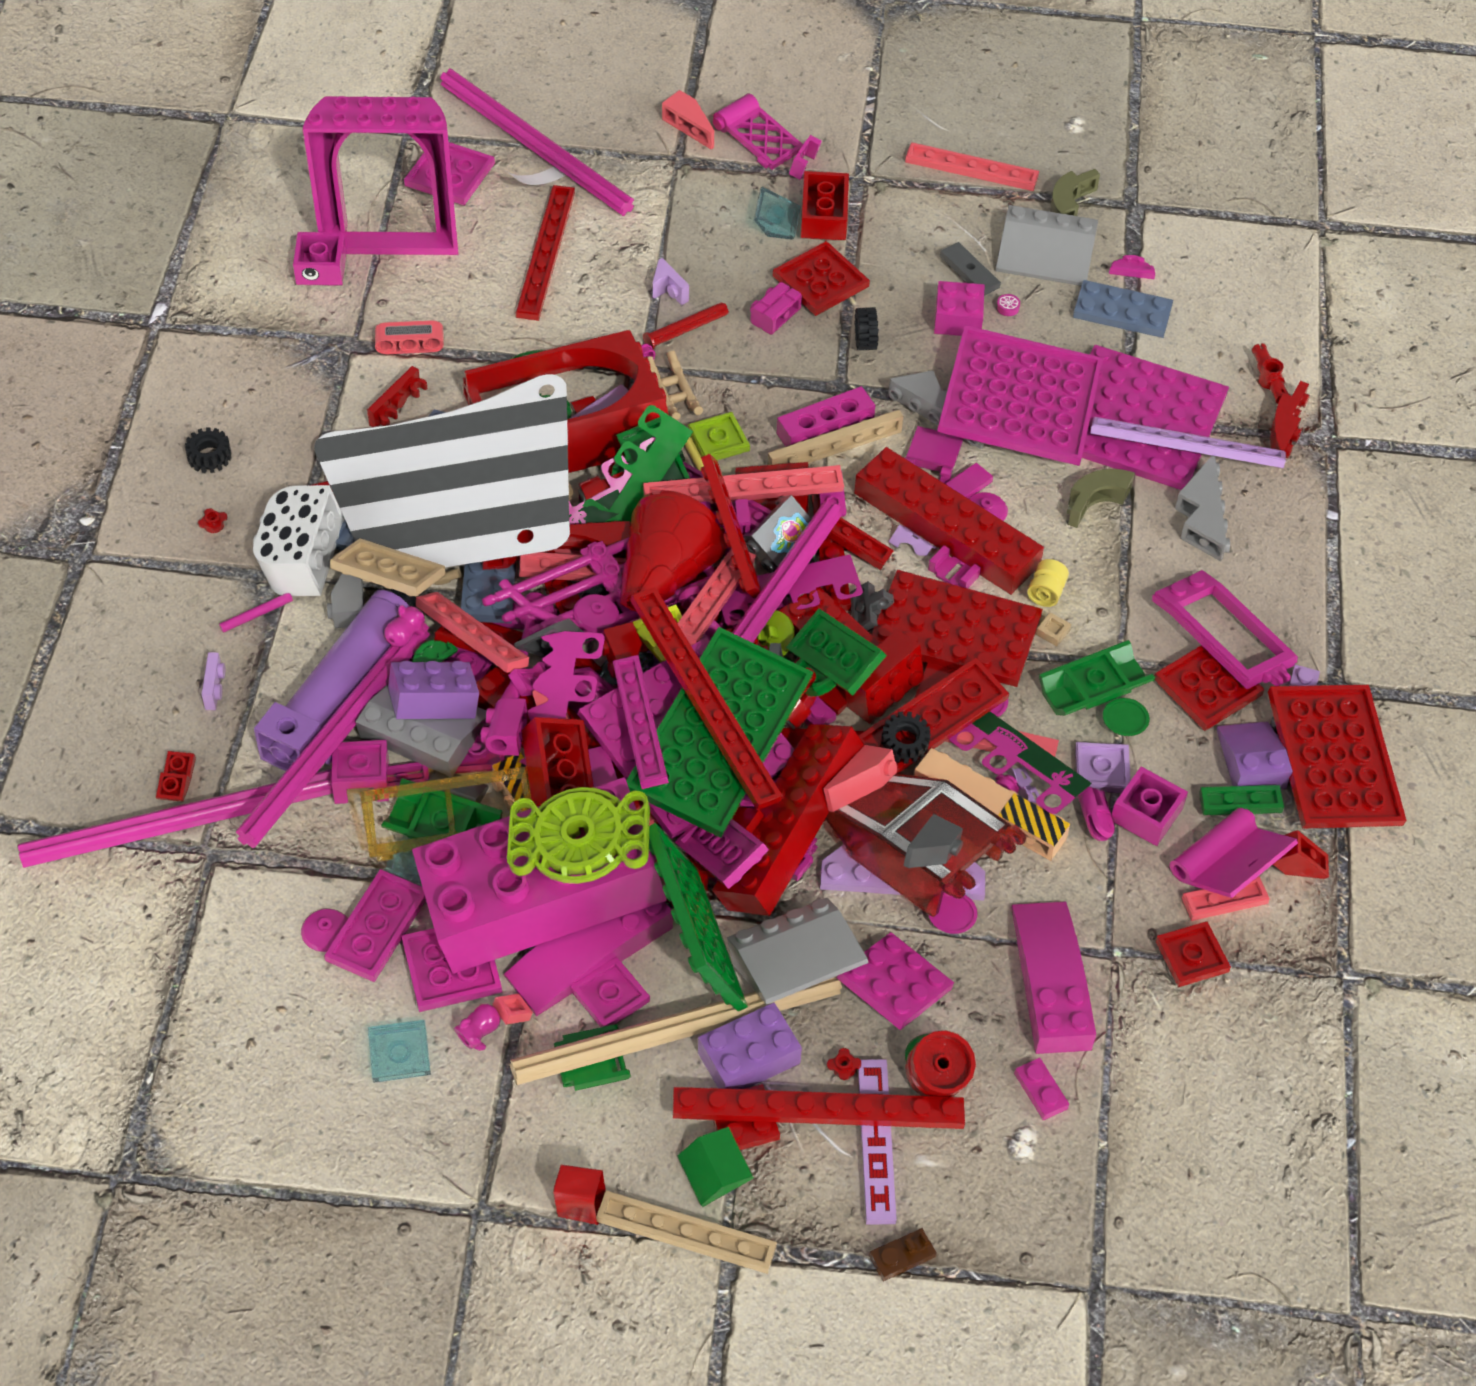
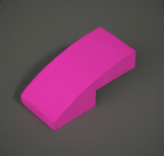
(524, 678)

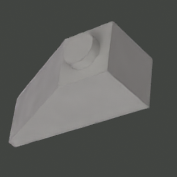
(346, 600)

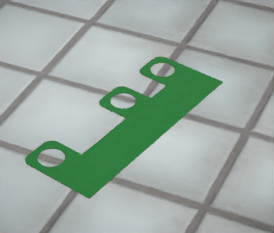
(650, 465)

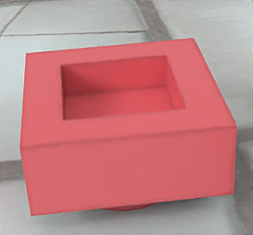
(512, 1009)

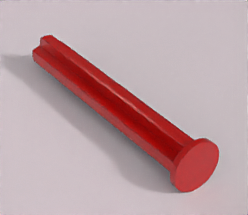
(685, 325)

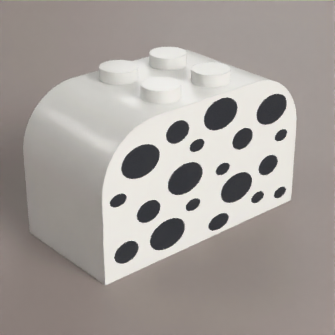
(298, 539)

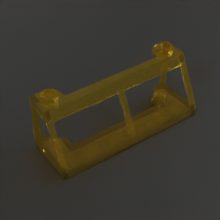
(386, 850)

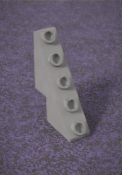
(922, 395)
(1205, 509)

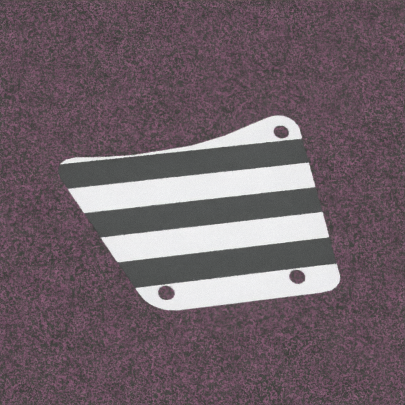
(460, 479)

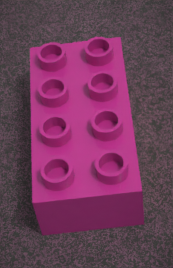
(490, 912)

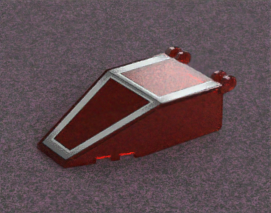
(888, 819)

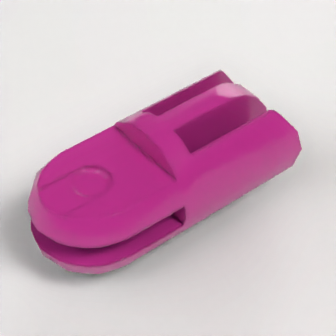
(1097, 813)

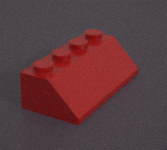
(556, 757)

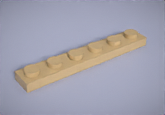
(839, 440)
(686, 1232)

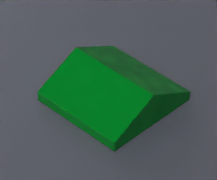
(714, 1165)

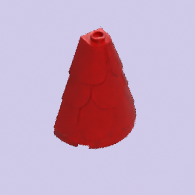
(669, 544)

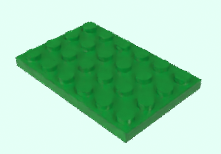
(696, 918)

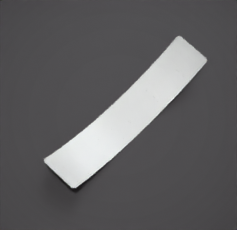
(540, 178)

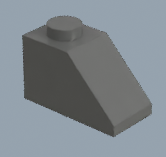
(934, 843)

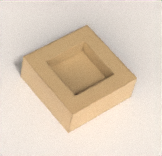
(1053, 629)

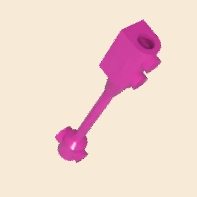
(510, 712)

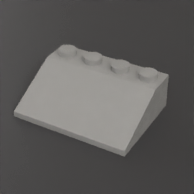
(1046, 245)
(431, 742)
(795, 950)

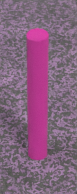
(255, 612)

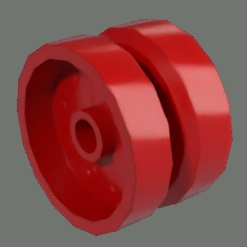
(952, 1052)

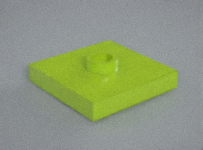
(719, 436)

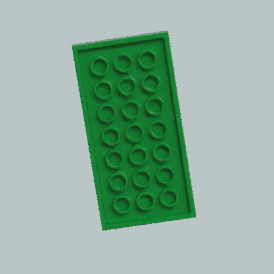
(761, 696)

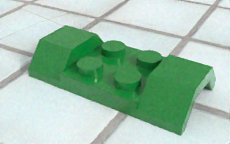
(1093, 679)
(427, 814)

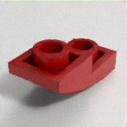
(176, 776)

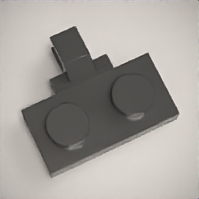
(869, 604)

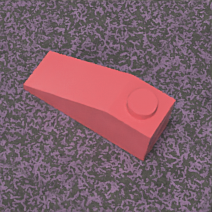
(687, 116)
(860, 776)

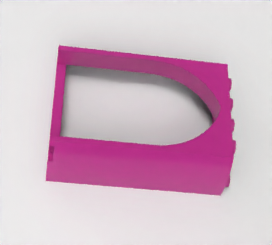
(421, 119)

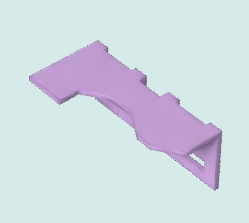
(904, 536)
(1025, 789)

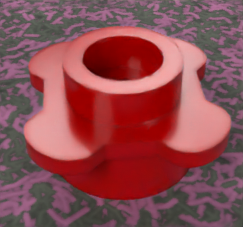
(213, 520)
(847, 1071)

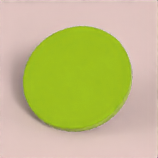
(777, 630)

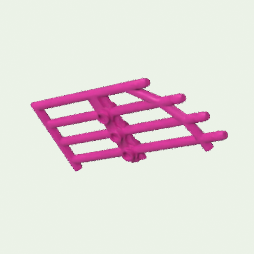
(607, 573)

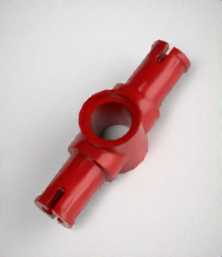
(1270, 371)

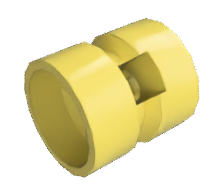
(1048, 583)

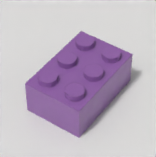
(433, 690)
(749, 1049)

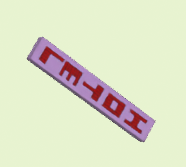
(877, 1150)

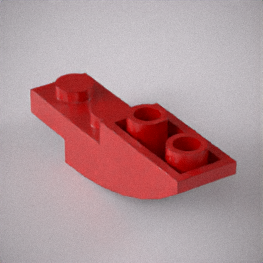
(1286, 420)

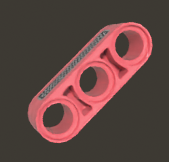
(409, 337)

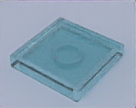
(399, 1051)

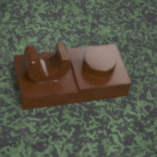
(902, 1254)

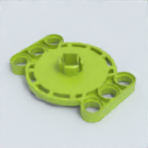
(558, 823)

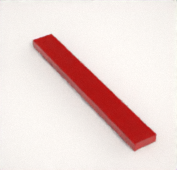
(545, 253)

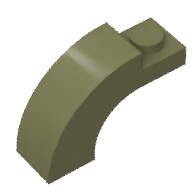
(1070, 188)
(1097, 487)

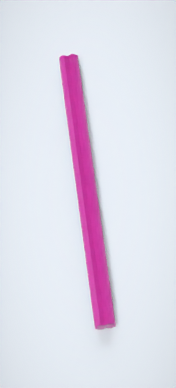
(537, 142)
(788, 572)
(323, 744)
(159, 822)

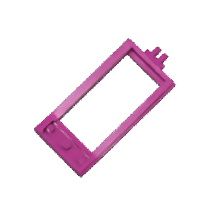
(1200, 585)

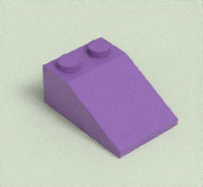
(1254, 755)

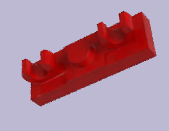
(395, 398)

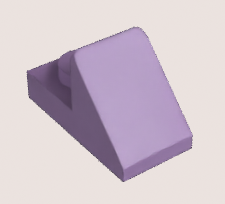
(669, 281)

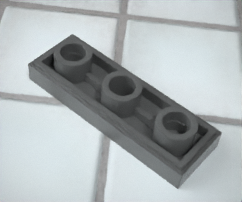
(969, 267)

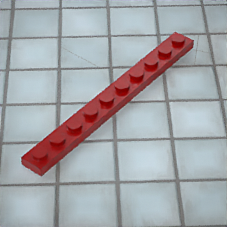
(706, 699)
(818, 1107)

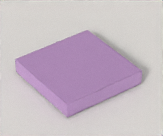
(1103, 765)

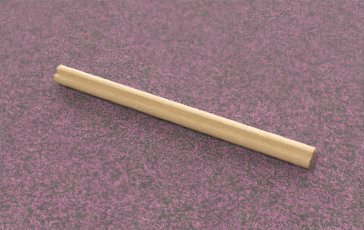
(653, 1033)

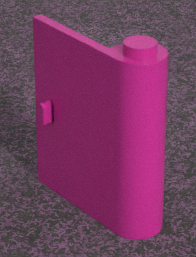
(1230, 855)

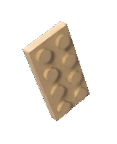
(387, 567)

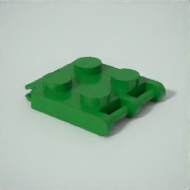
(597, 1073)

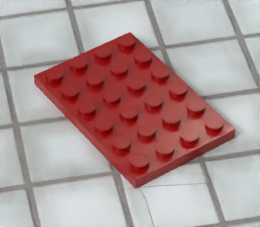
(960, 624)
(1336, 756)

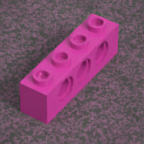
(825, 416)

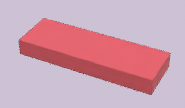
(1206, 904)

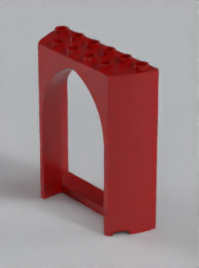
(592, 435)

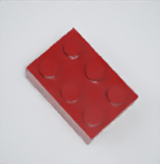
(825, 205)
(891, 679)

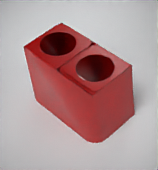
(579, 1193)

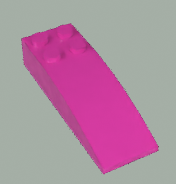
(552, 967)
(1053, 978)

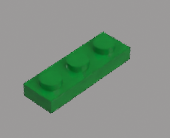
(1226, 799)

